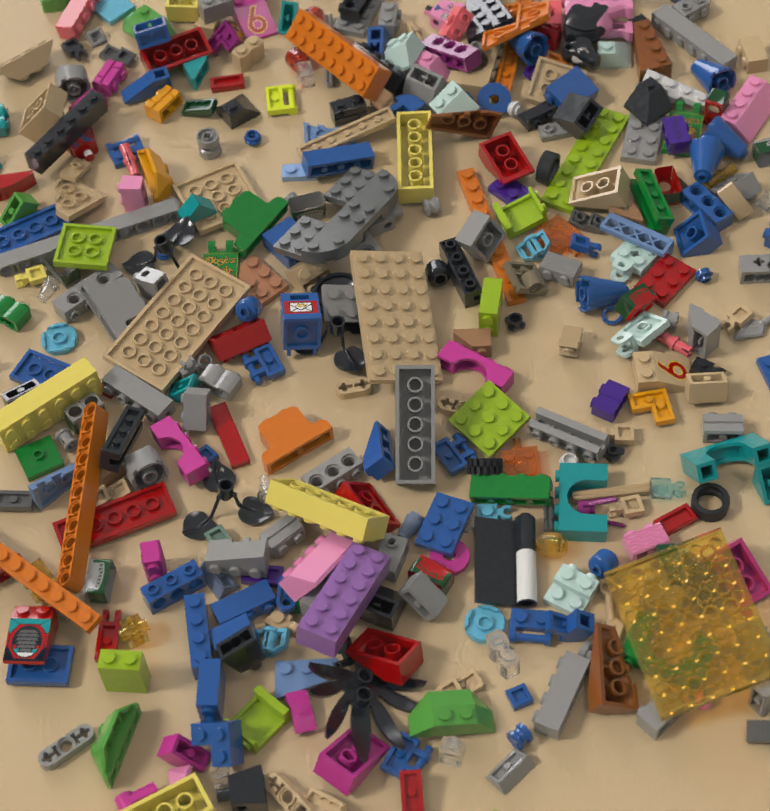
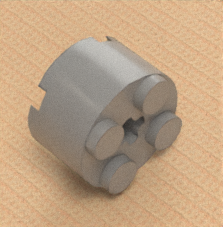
(74, 80)
(145, 468)

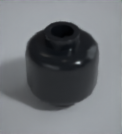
(437, 272)

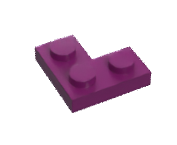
(225, 37)

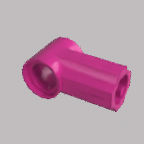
(128, 797)

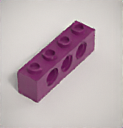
(453, 53)

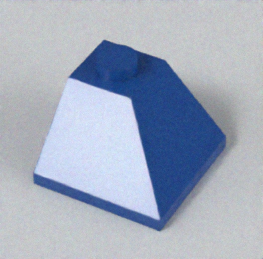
(697, 235)

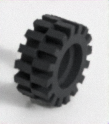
(484, 465)

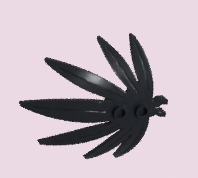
(362, 693)

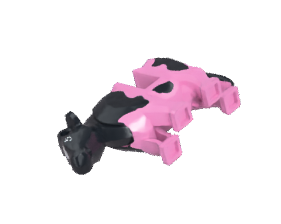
(590, 22)

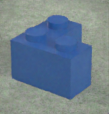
(224, 738)

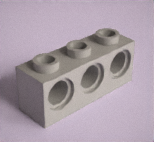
(338, 466)

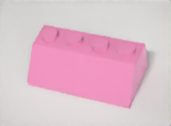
(749, 109)
(315, 565)

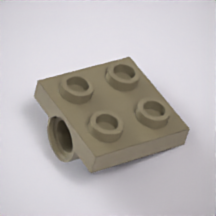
(525, 278)

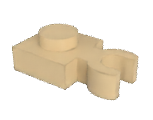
(737, 317)

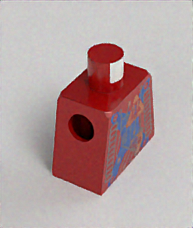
(85, 146)

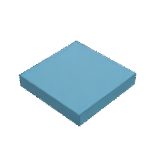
(113, 10)

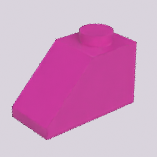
(179, 752)

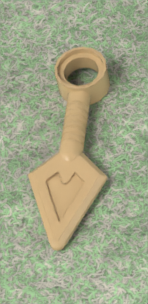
(611, 619)

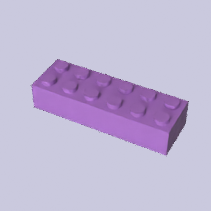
(343, 599)

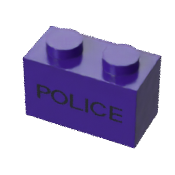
(676, 135)

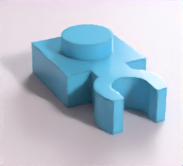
(492, 511)

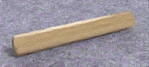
(617, 492)

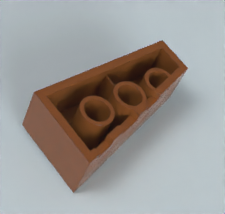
(649, 51)

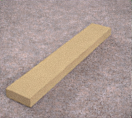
(351, 131)

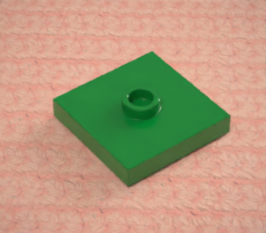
(39, 458)

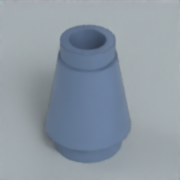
(411, 525)

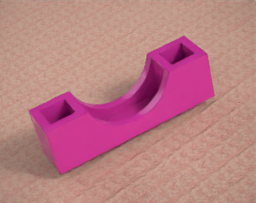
(456, 357)
(170, 436)

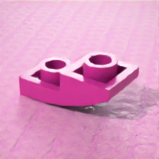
(300, 711)

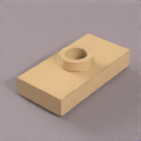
(75, 170)
(323, 801)

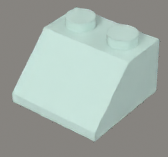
(404, 50)
(453, 99)

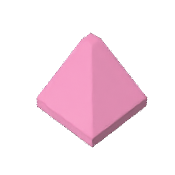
(179, 773)

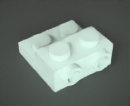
(571, 589)

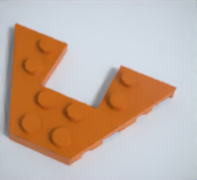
(526, 19)

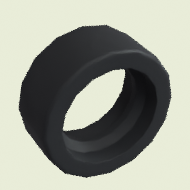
(547, 167)
(710, 489)

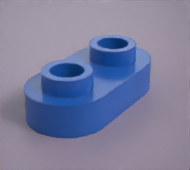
(283, 598)

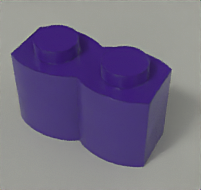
(609, 401)

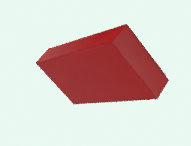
(227, 83)
(677, 519)

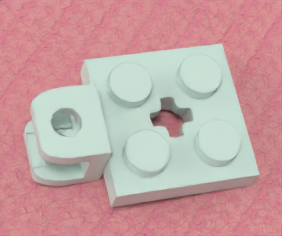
(625, 264)
(639, 332)

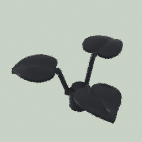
(180, 233)
(348, 359)
(223, 479)

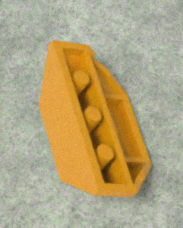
(155, 174)

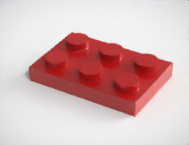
(667, 278)

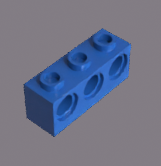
(699, 197)
(173, 586)

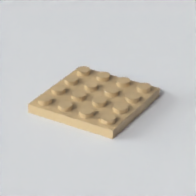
(219, 186)

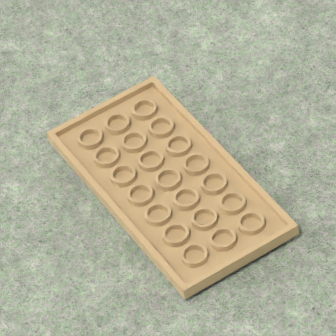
(393, 313)
(177, 322)

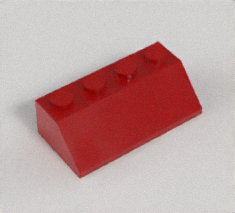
(181, 49)

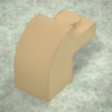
(570, 340)

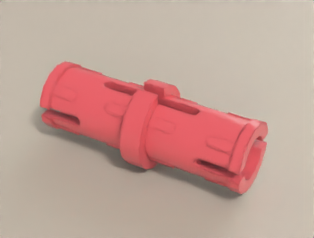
(126, 151)
(675, 344)

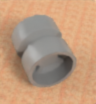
(208, 143)

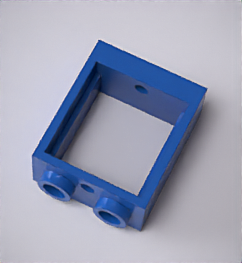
(153, 35)

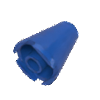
(530, 46)
(713, 75)
(734, 145)
(705, 157)
(598, 292)

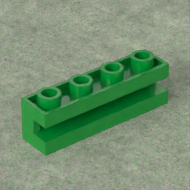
(651, 201)
(511, 490)

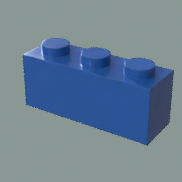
(253, 600)

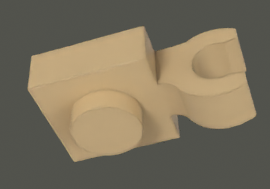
(620, 433)
(628, 506)
(281, 620)

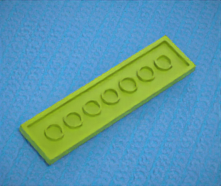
(585, 157)

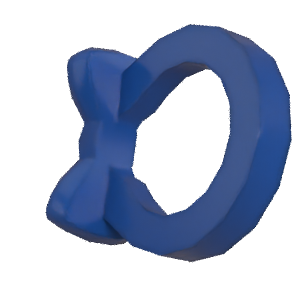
(603, 315)

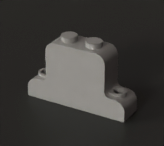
(113, 303)

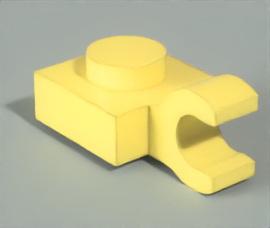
(33, 275)

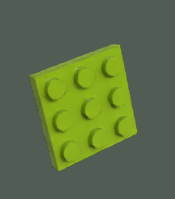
(85, 246)
(489, 419)

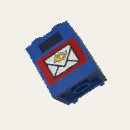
(300, 321)

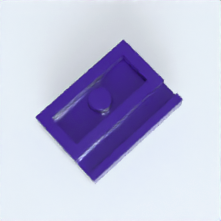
(508, 192)

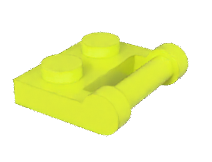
(275, 100)

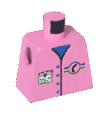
(440, 12)

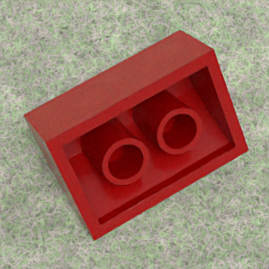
(239, 339)
(366, 495)

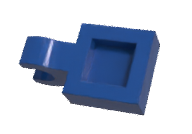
(582, 244)

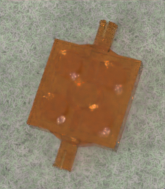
(559, 234)
(521, 460)

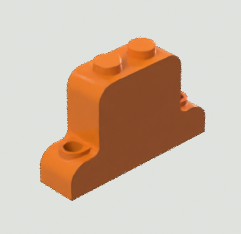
(290, 437)

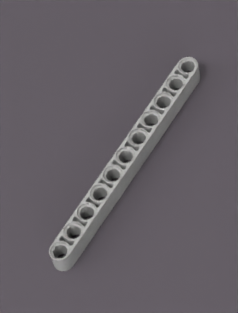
(127, 225)

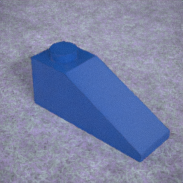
(378, 39)
(379, 453)

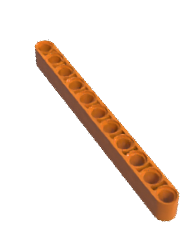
(82, 499)

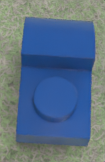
(407, 103)
(571, 627)

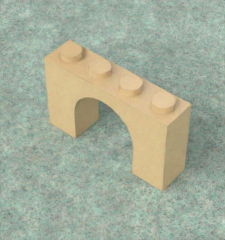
(474, 81)

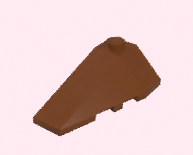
(470, 123)
(609, 680)

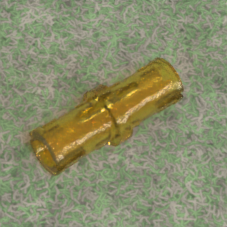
(721, 175)

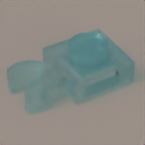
(663, 488)

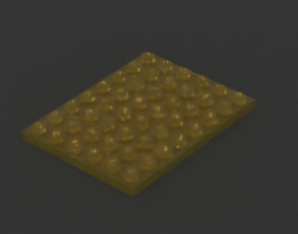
(691, 623)

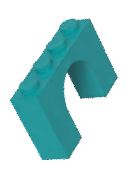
(702, 462)
(573, 524)

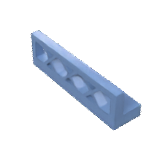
(637, 235)

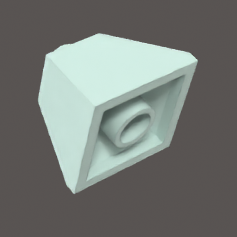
(614, 54)

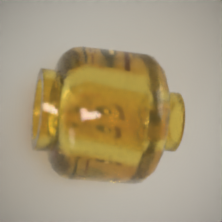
(552, 545)

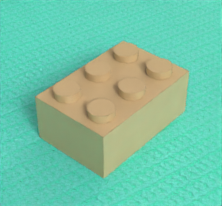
(43, 112)

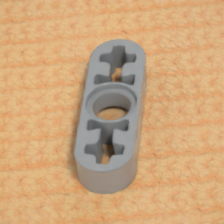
(68, 738)

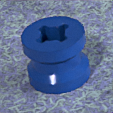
(519, 736)

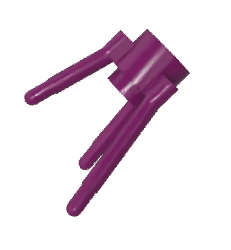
(588, 507)

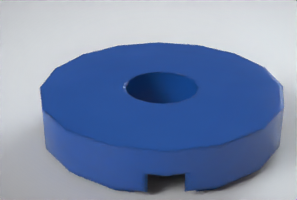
(494, 89)

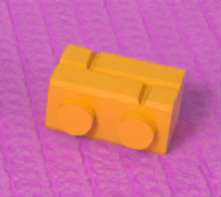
(163, 104)

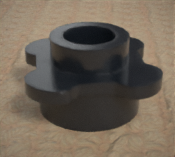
(515, 317)
(613, 457)

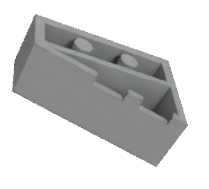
(239, 558)

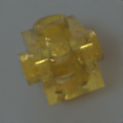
(134, 631)

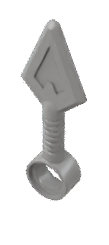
(752, 329)

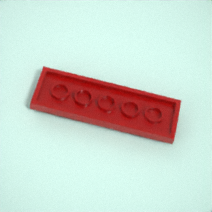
(127, 514)

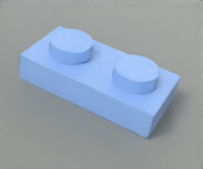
(294, 172)

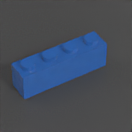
(337, 159)
(198, 630)

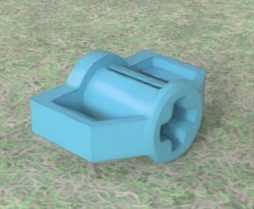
(531, 240)
(270, 635)

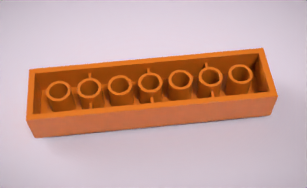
(338, 55)

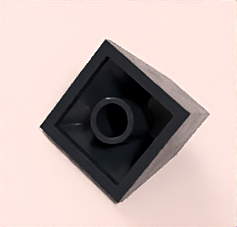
(648, 101)
(237, 111)

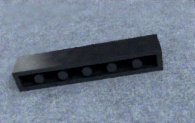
(66, 132)

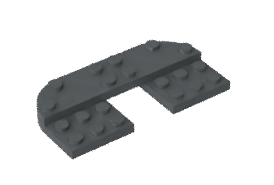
(364, 200)

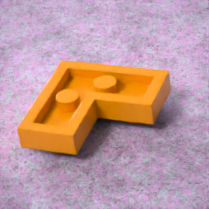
(654, 401)

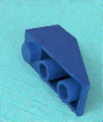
(146, 85)

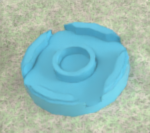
(59, 339)
(482, 622)

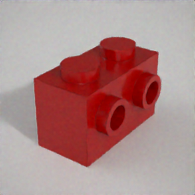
(552, 33)

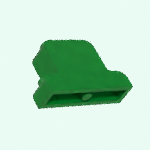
(250, 218)

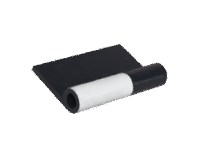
(505, 561)

